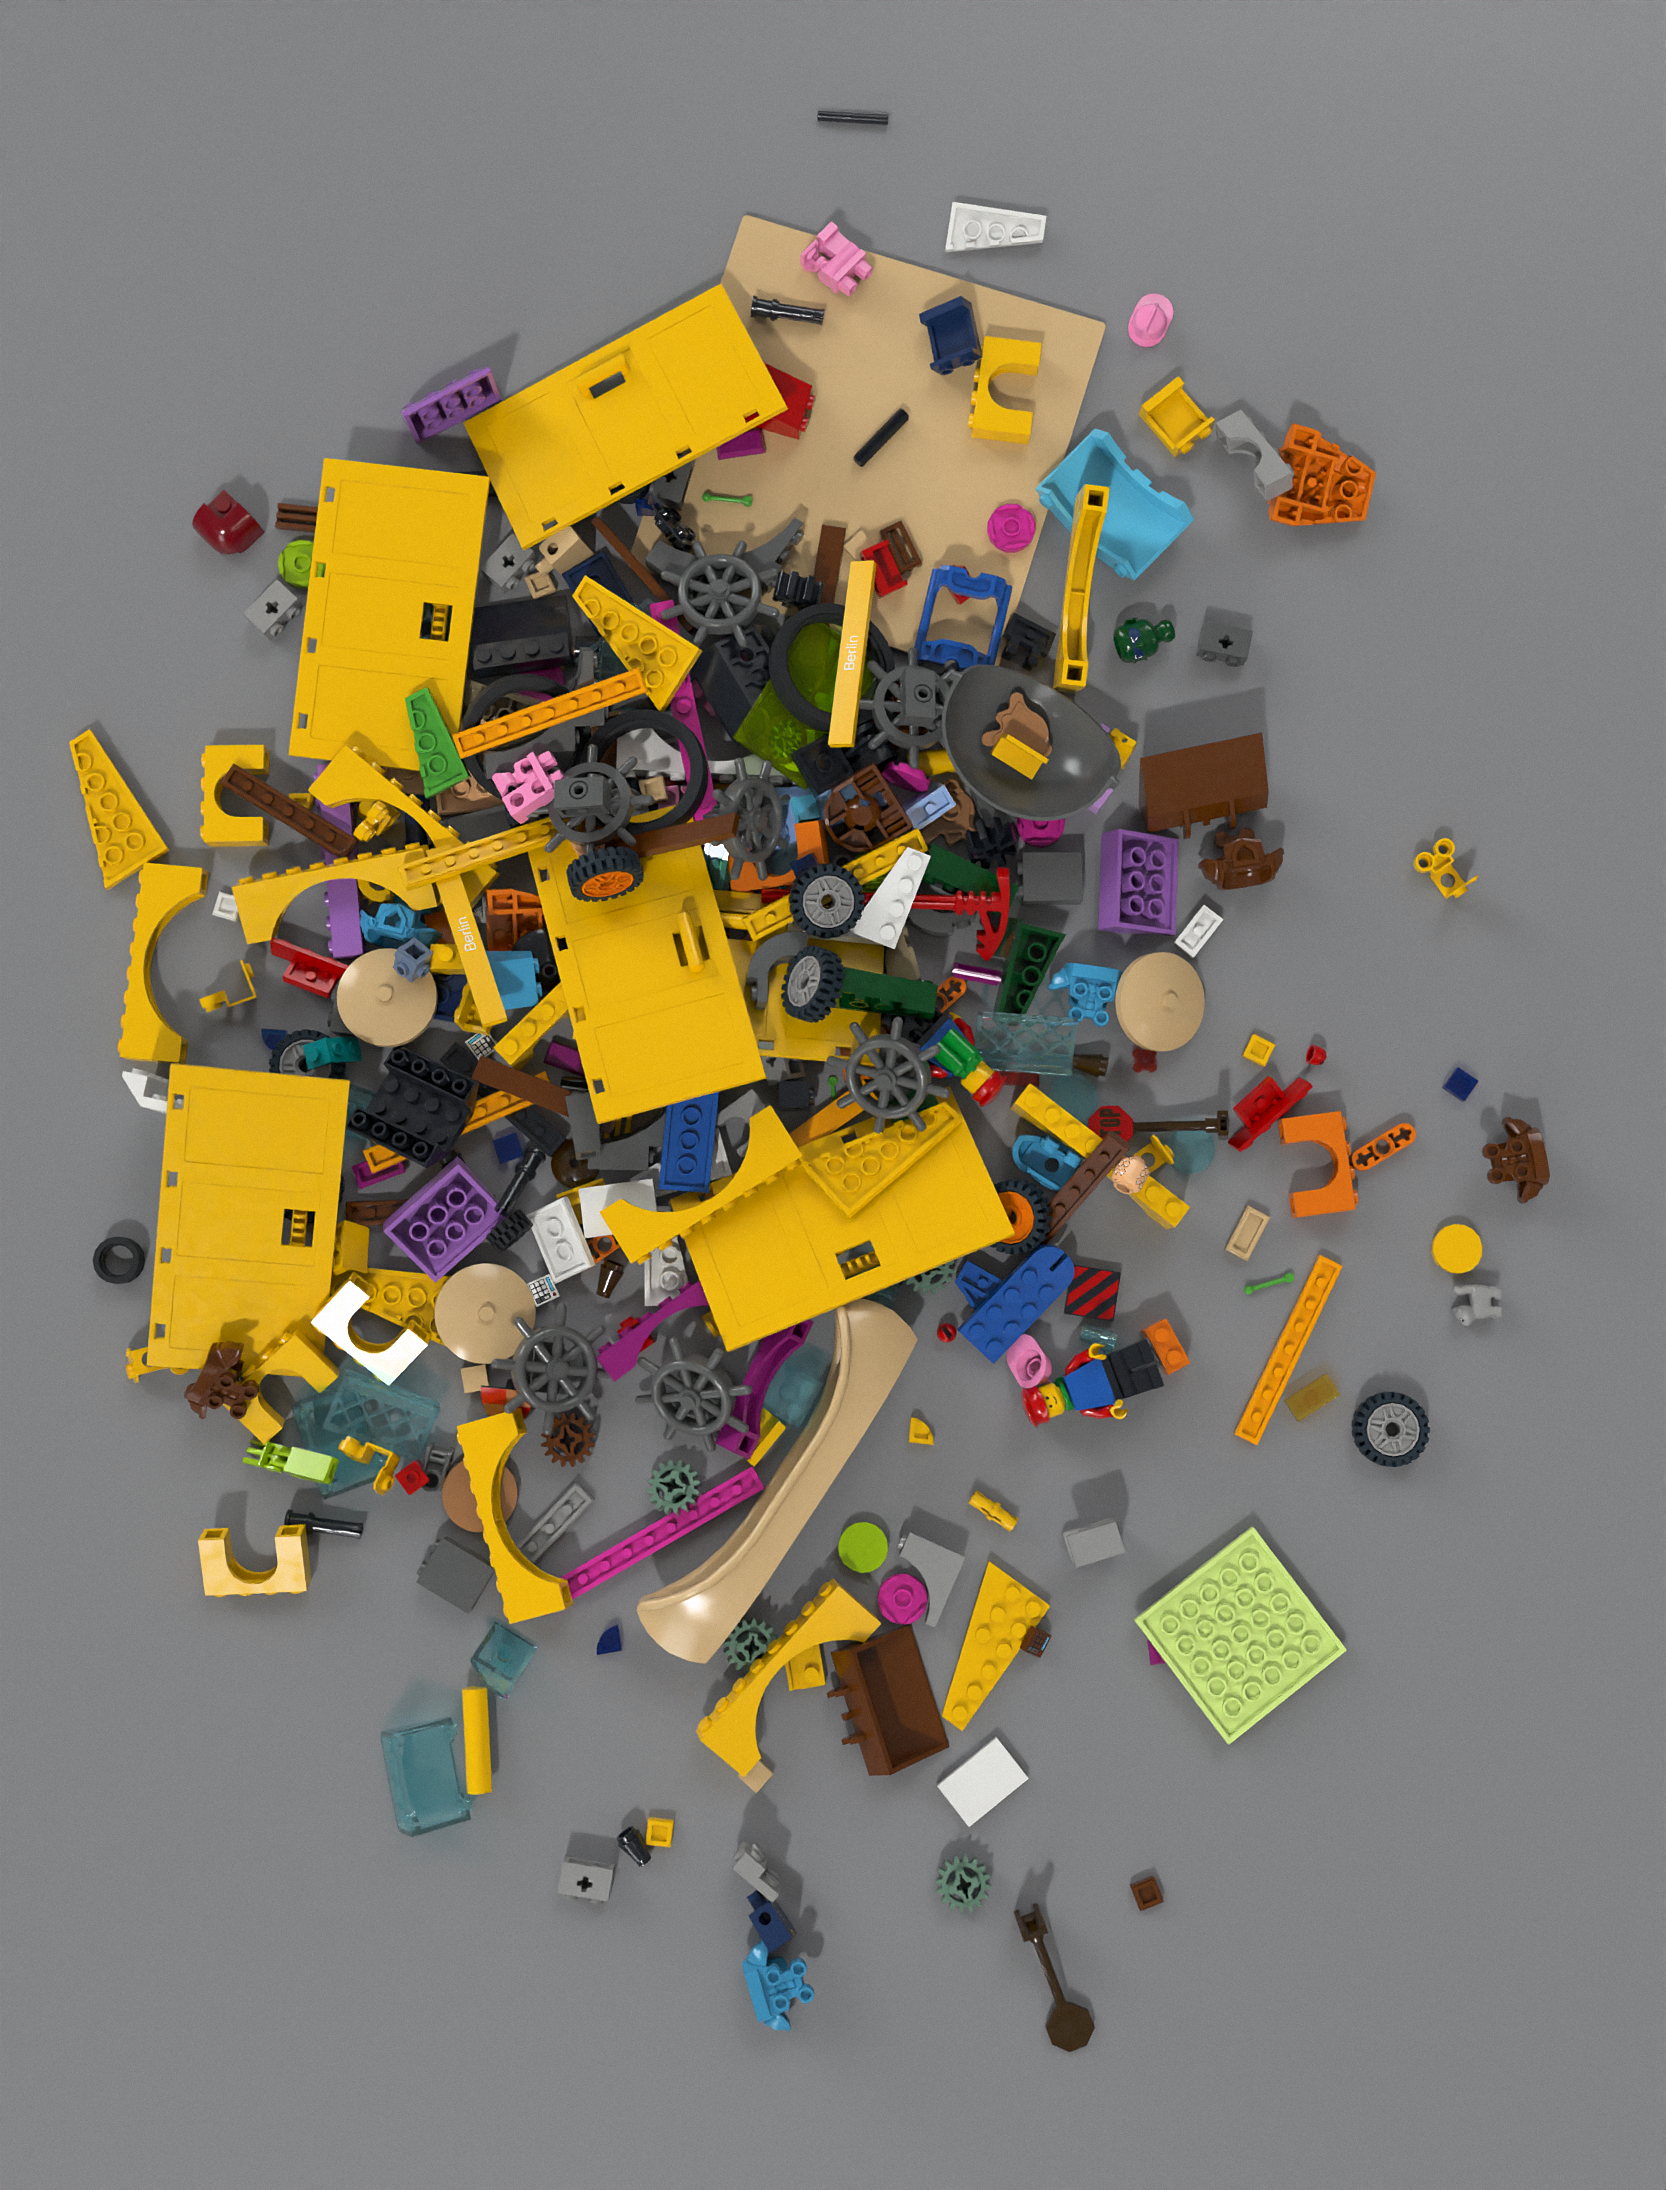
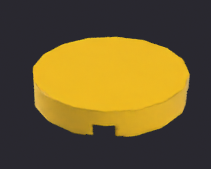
(1456, 1248)

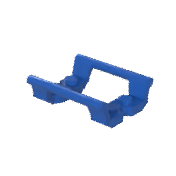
(961, 584)

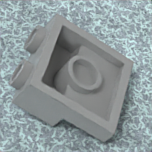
(751, 1865)

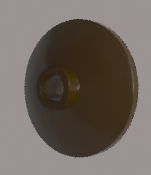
(568, 1175)

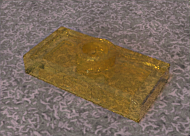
(1311, 1397)

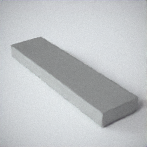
(554, 1523)

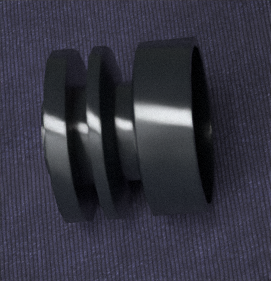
(864, 755)

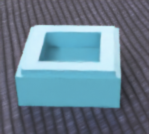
(805, 808)

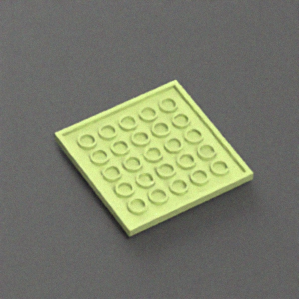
(1240, 1635)

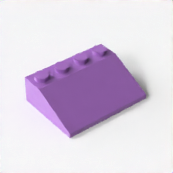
(451, 404)
(1138, 883)
(444, 1219)

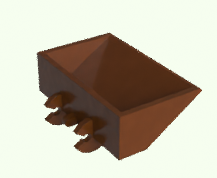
(1203, 783)
(888, 1701)

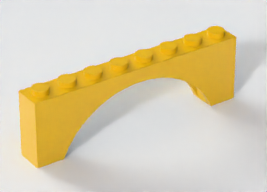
(1087, 524)
(353, 779)
(161, 896)
(266, 899)
(1054, 1120)
(644, 1230)
(523, 1586)
(828, 1617)

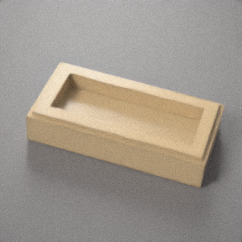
(1247, 1233)

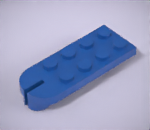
(688, 1144)
(1018, 1301)

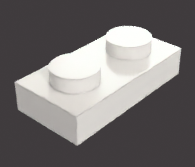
(1198, 931)

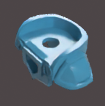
(394, 929)
(1089, 990)
(1032, 1152)
(773, 1985)

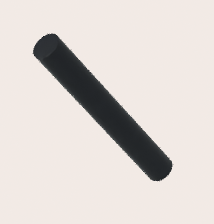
(846, 117)

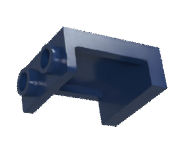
(952, 335)

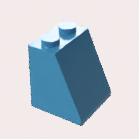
(515, 977)

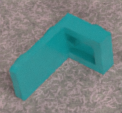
(332, 1051)

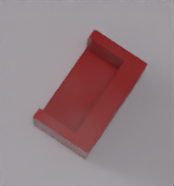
(887, 574)

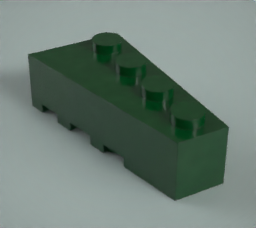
(955, 873)
(1026, 969)
(887, 994)

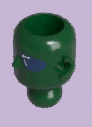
(1140, 639)

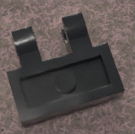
(1028, 635)

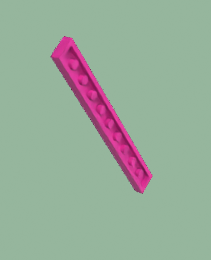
(684, 709)
(663, 1532)

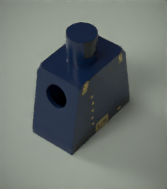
(772, 1932)

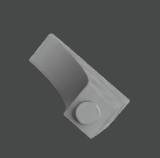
(937, 1566)

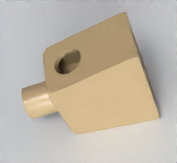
(563, 552)

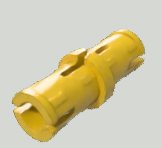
(993, 1510)

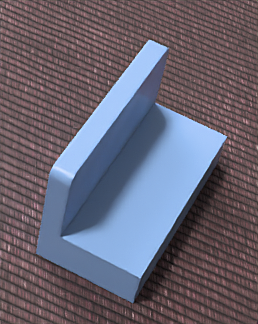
(928, 805)

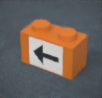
(1165, 1346)

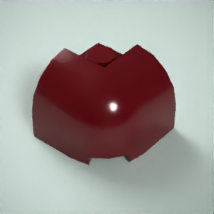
(226, 525)

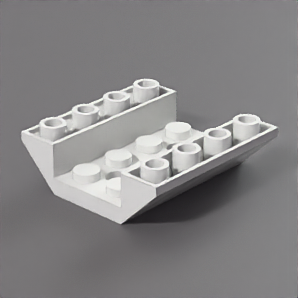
(150, 1090)

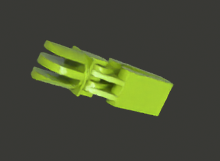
(294, 1461)

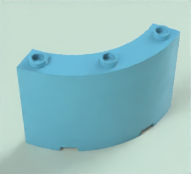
(1137, 517)

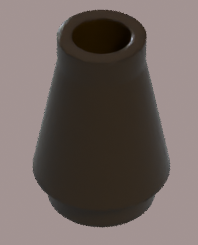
(1091, 1064)
(609, 1277)

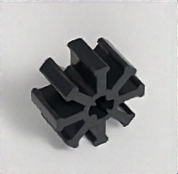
(797, 591)
(991, 843)

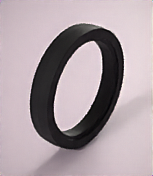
(780, 673)
(496, 691)
(659, 720)

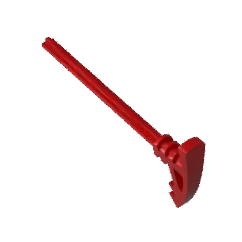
(997, 902)

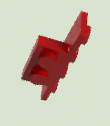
(307, 968)
(1263, 1107)

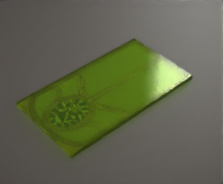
(769, 727)

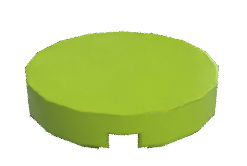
(295, 564)
(863, 1547)

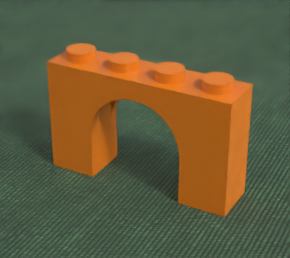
(809, 838)
(1327, 1131)

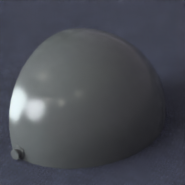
(1081, 757)

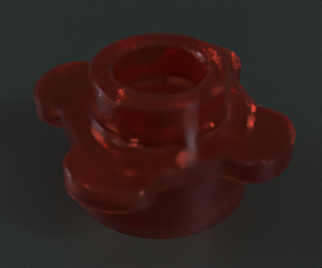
(1139, 1056)

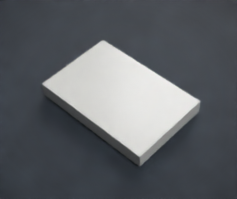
(595, 1199)
(561, 1240)
(982, 1781)

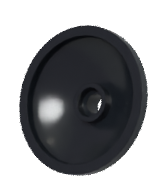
(540, 946)

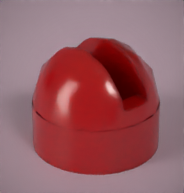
(1316, 1055)
(942, 1336)

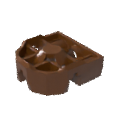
(890, 821)

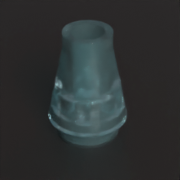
(1099, 1335)

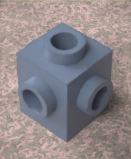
(412, 960)

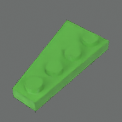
(435, 746)

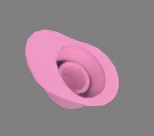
(1150, 320)
(1029, 1362)

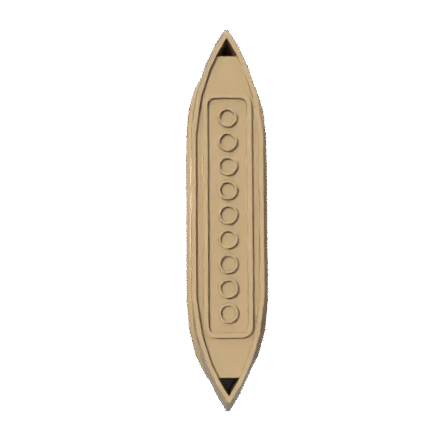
(707, 1604)

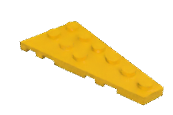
(639, 641)
(115, 817)
(874, 1161)
(400, 1296)
(991, 1641)

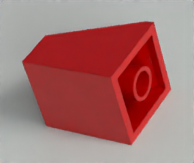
(798, 400)

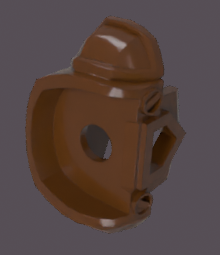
(1242, 863)
(1519, 1159)
(219, 1382)

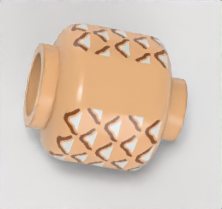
(1130, 1174)

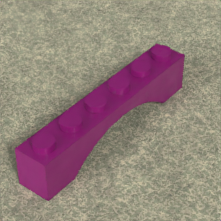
(623, 1354)
(767, 1361)

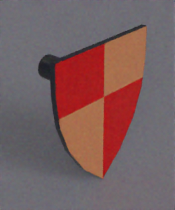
(497, 1397)

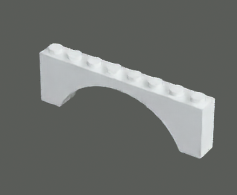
(660, 759)

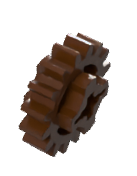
(570, 1452)

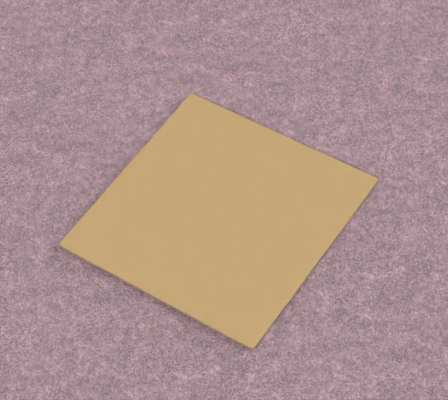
(930, 474)

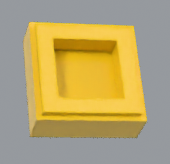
(1258, 1050)
(659, 1832)

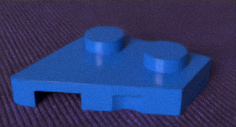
(976, 1283)

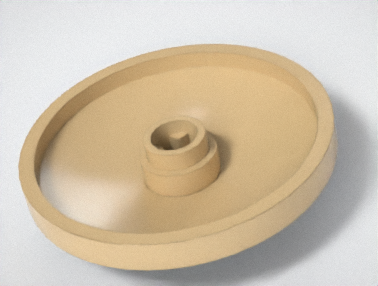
(1160, 1001)
(382, 1004)
(479, 1311)

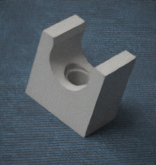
(741, 1109)
(1093, 1542)

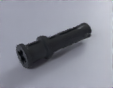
(775, 309)
(524, 1172)
(324, 1525)

